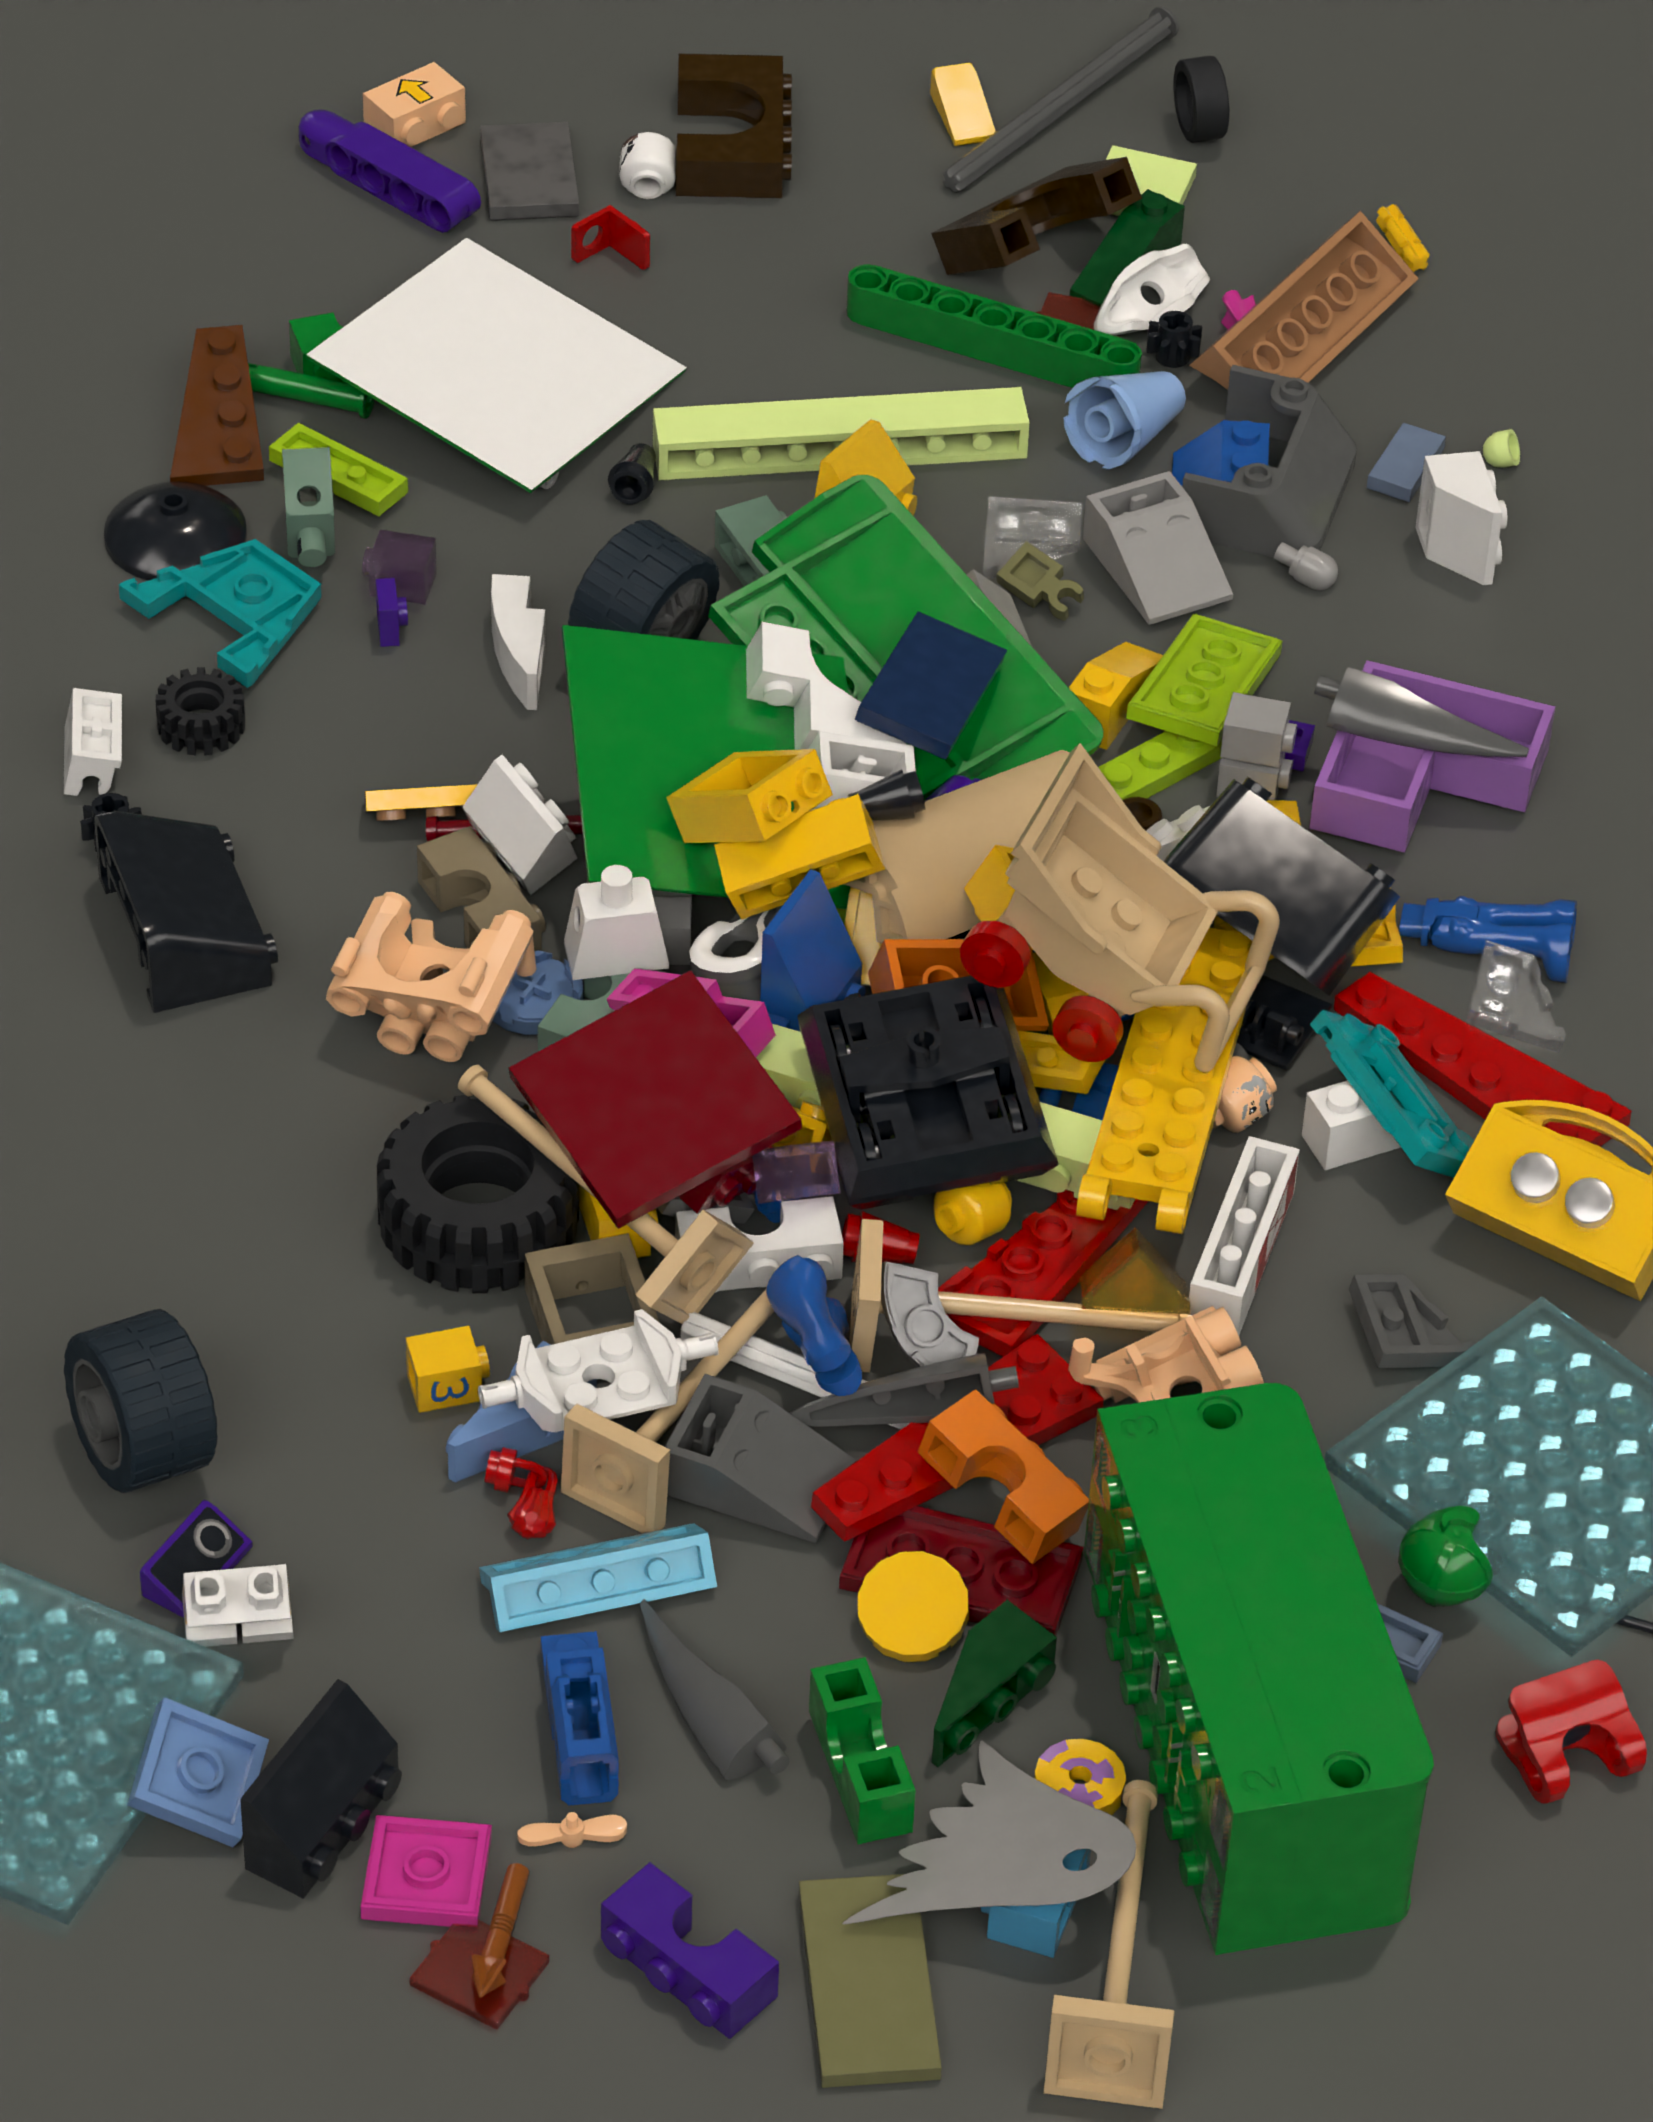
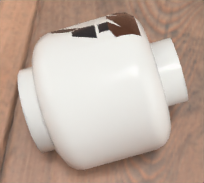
(648, 165)

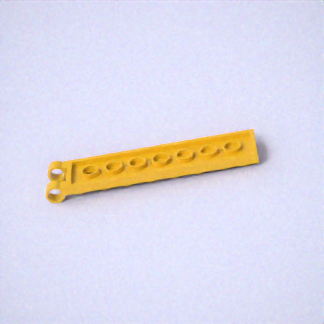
(1162, 1100)

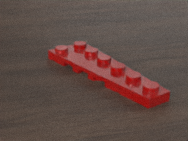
(1469, 1061)
(1036, 1264)
(899, 1478)

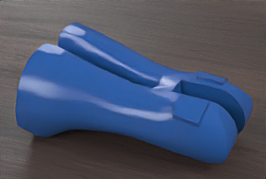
(815, 1324)

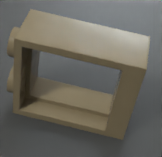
(579, 1271)

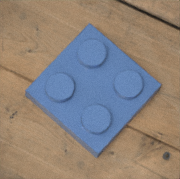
(196, 1771)

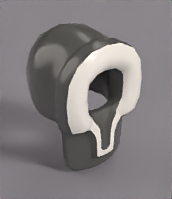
(739, 975)

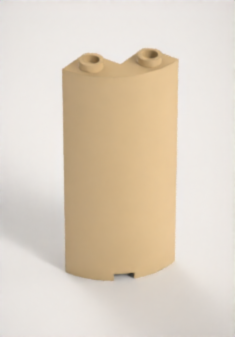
(943, 846)

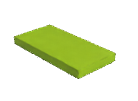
(1198, 675)

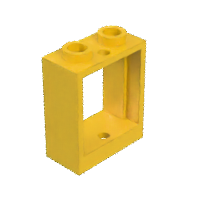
(749, 796)

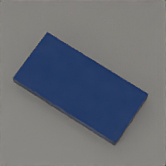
(930, 685)

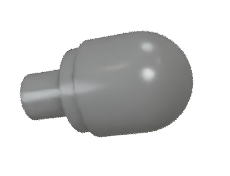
(1308, 566)

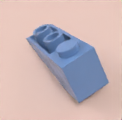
(492, 1430)

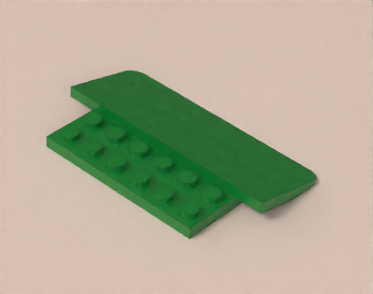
(855, 577)

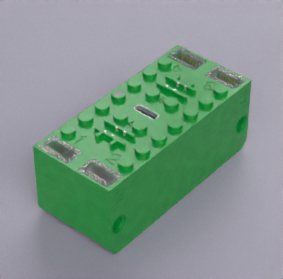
(1255, 1666)

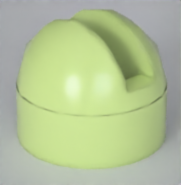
(1502, 449)

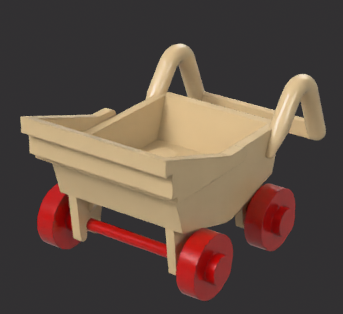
(1109, 920)

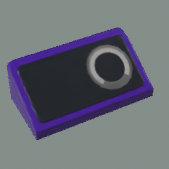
(199, 1544)

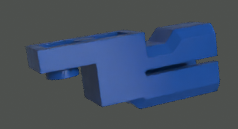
(580, 1717)

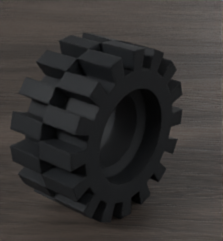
(204, 729)

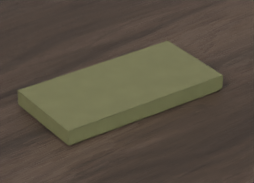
(867, 1986)

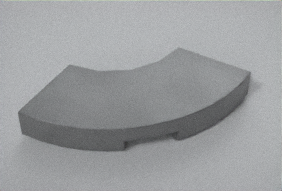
(919, 1318)

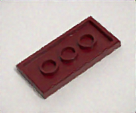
(981, 1555)

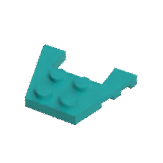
(245, 589)

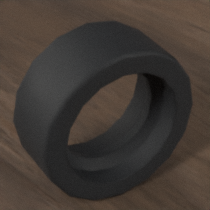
(1201, 98)

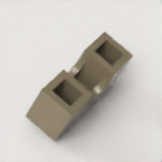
(466, 872)

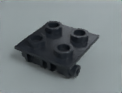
(1278, 1021)

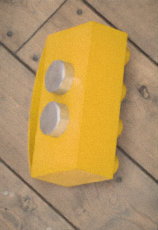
(1561, 1191)

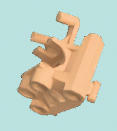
(408, 984)
(1176, 1355)

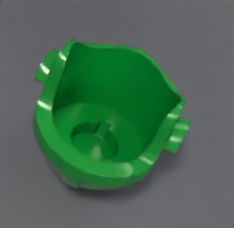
(1443, 1559)

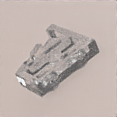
(1046, 524)
(1512, 998)

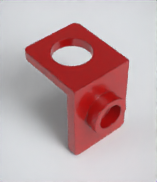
(614, 231)

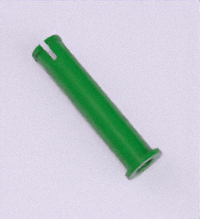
(309, 389)

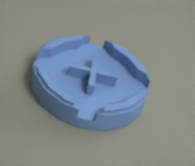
(533, 996)

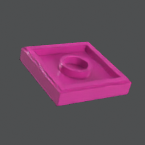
(426, 1871)

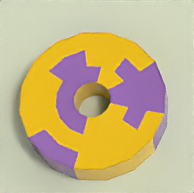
(1087, 1762)

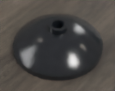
(171, 527)

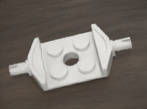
(637, 1360)

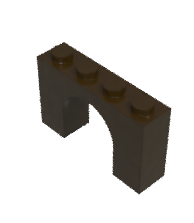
(742, 162)
(1008, 227)

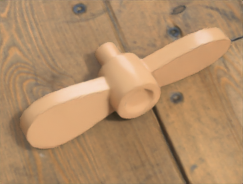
(574, 1831)

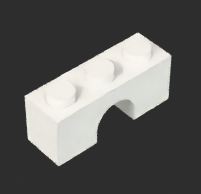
(805, 1229)

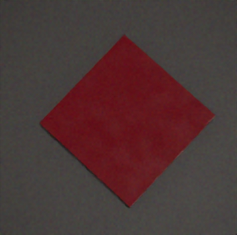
(654, 1099)

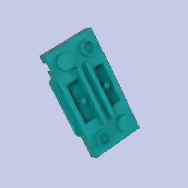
(1394, 1092)

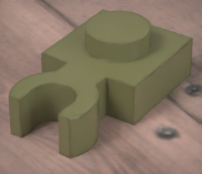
(1036, 577)

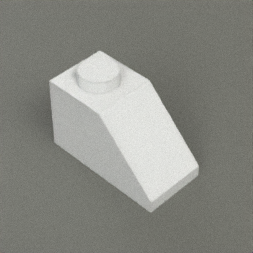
(1342, 1127)

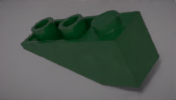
(996, 1668)

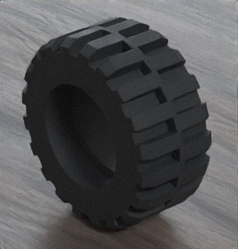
(463, 1241)

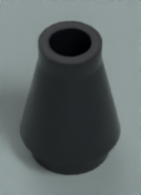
(633, 475)
(893, 797)

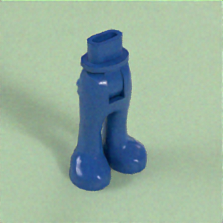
(1466, 925)

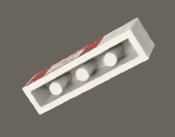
(1245, 1230)

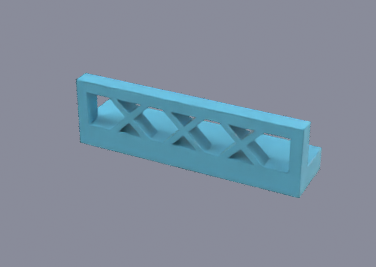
(599, 1576)

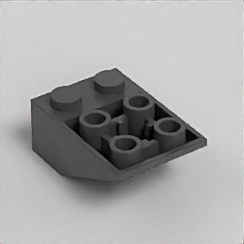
(750, 1459)

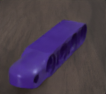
(389, 169)

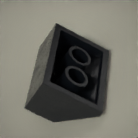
(318, 1792)

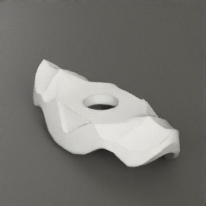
(1171, 272)

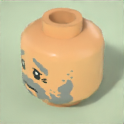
(1245, 1095)

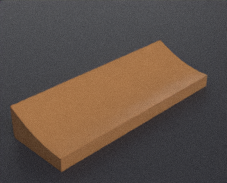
(1314, 308)

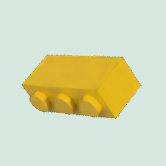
(830, 839)

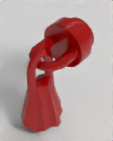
(534, 1510)

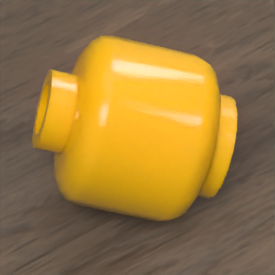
(973, 1211)

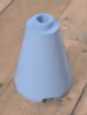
(1120, 414)

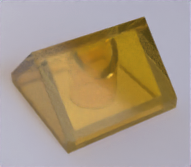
(1133, 1279)

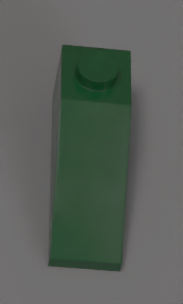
(1140, 228)

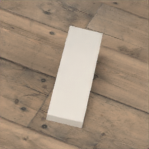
(518, 636)

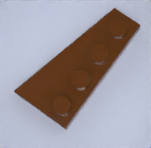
(218, 415)

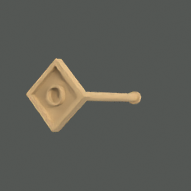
(691, 1265)
(867, 1303)
(625, 1469)
(1107, 2045)

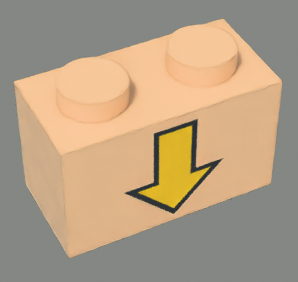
(416, 105)

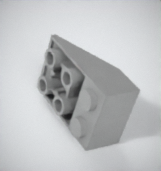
(1155, 547)

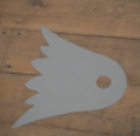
(1008, 1848)

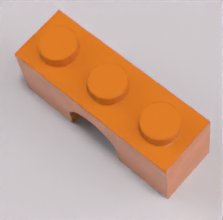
(979, 1441)

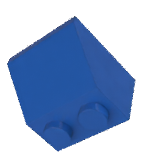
(1223, 450)

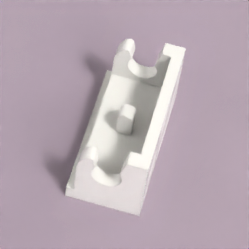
(92, 739)

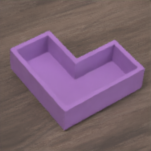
(1379, 788)

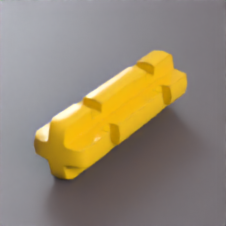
(1402, 237)

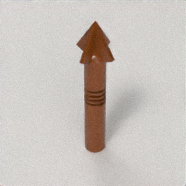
(491, 1961)

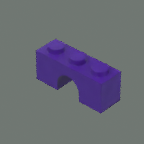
(718, 1982)

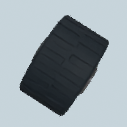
(647, 585)
(140, 1400)

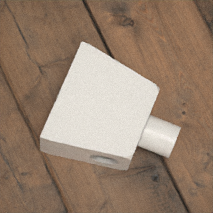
(614, 927)

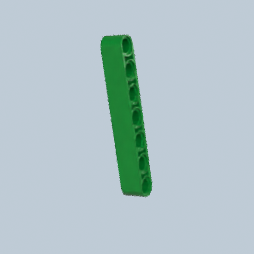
(985, 328)

